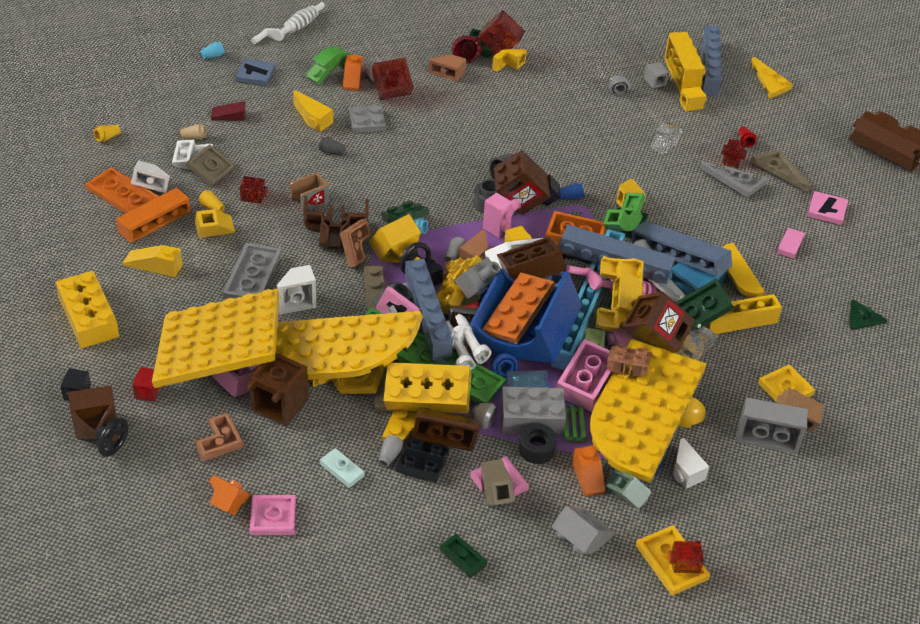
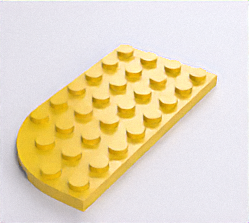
(346, 344)
(641, 414)

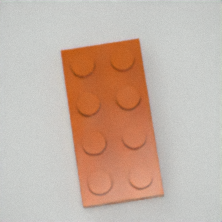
(519, 308)

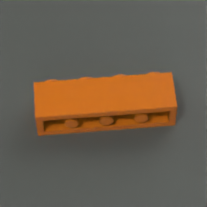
(153, 215)

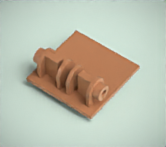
(622, 354)

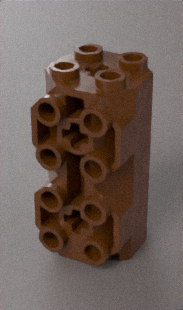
(885, 138)

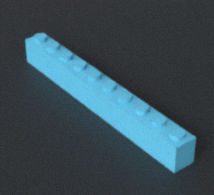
(590, 300)

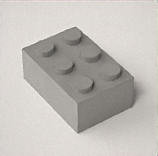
(532, 405)
(772, 425)

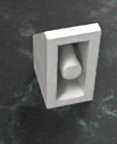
(150, 177)
(689, 466)

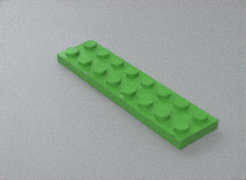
(484, 384)

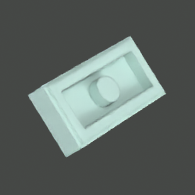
(342, 468)

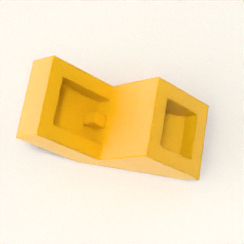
(511, 57)

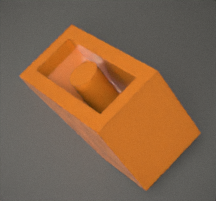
(353, 72)
(589, 470)

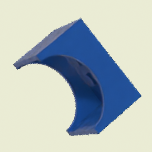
(546, 332)

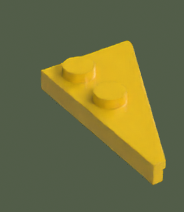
(770, 79)

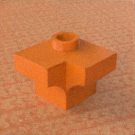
(228, 495)

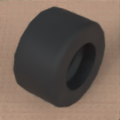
(533, 453)

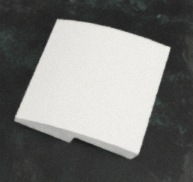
(185, 151)

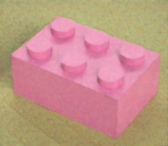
(585, 375)

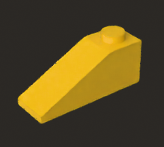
(313, 112)
(156, 259)

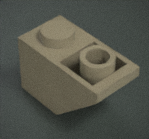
(497, 482)

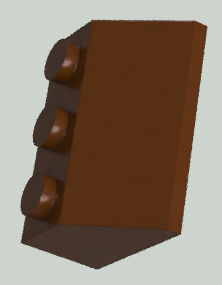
(537, 259)
(445, 429)

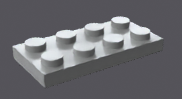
(252, 270)

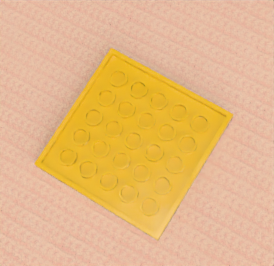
(217, 338)

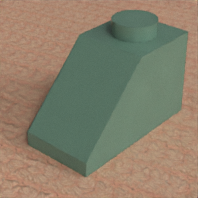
(628, 488)

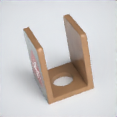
(310, 187)

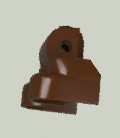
(330, 233)

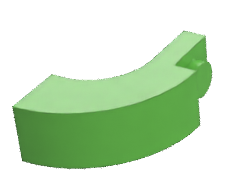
(325, 62)
(629, 215)

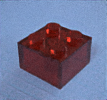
(501, 33)
(392, 78)

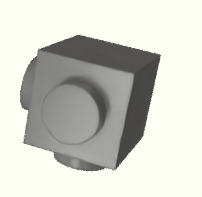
(656, 75)

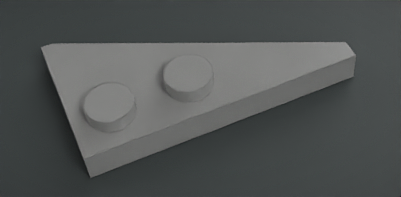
(736, 179)

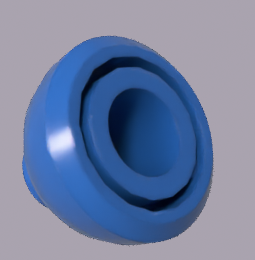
(503, 363)

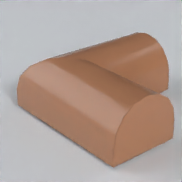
(352, 240)
(225, 439)

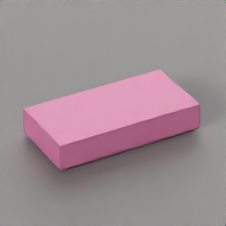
(790, 243)

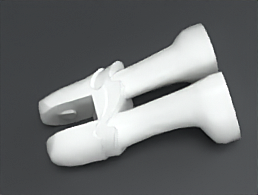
(464, 333)

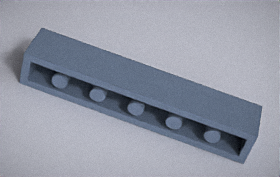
(711, 60)
(595, 246)
(684, 248)
(433, 321)

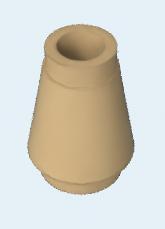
(194, 132)

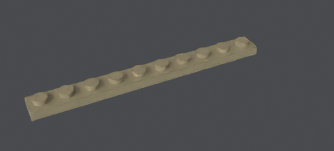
(373, 284)

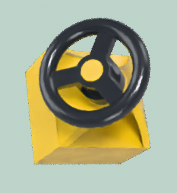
(399, 242)

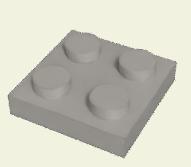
(367, 119)

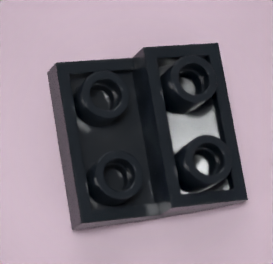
(422, 459)

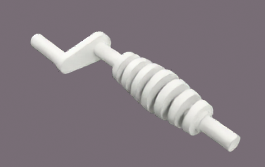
(296, 22)

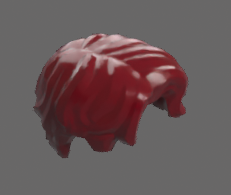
(467, 47)

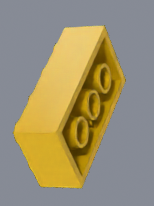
(684, 61)
(87, 309)
(423, 376)

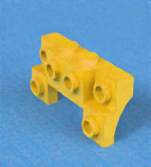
(627, 286)
(450, 292)

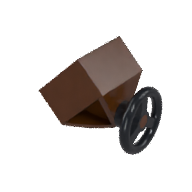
(96, 418)

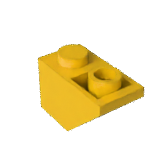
(628, 186)
(213, 223)

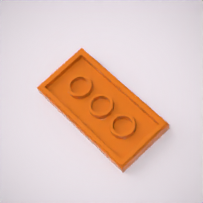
(118, 191)

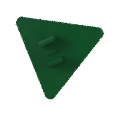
(863, 317)

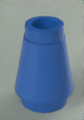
(572, 191)

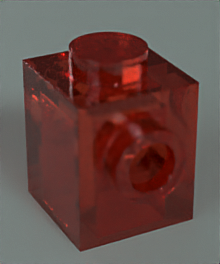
(733, 153)
(253, 189)

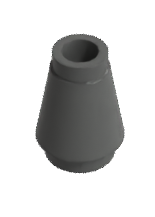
(330, 145)

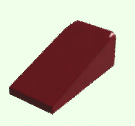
(232, 112)

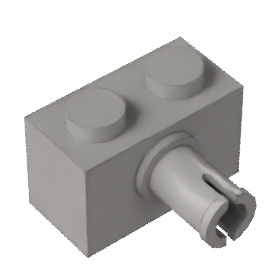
(478, 277)

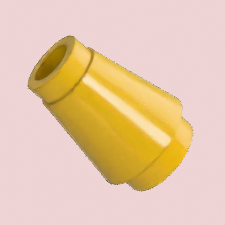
(106, 132)
(210, 201)

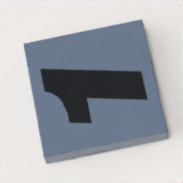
(255, 72)

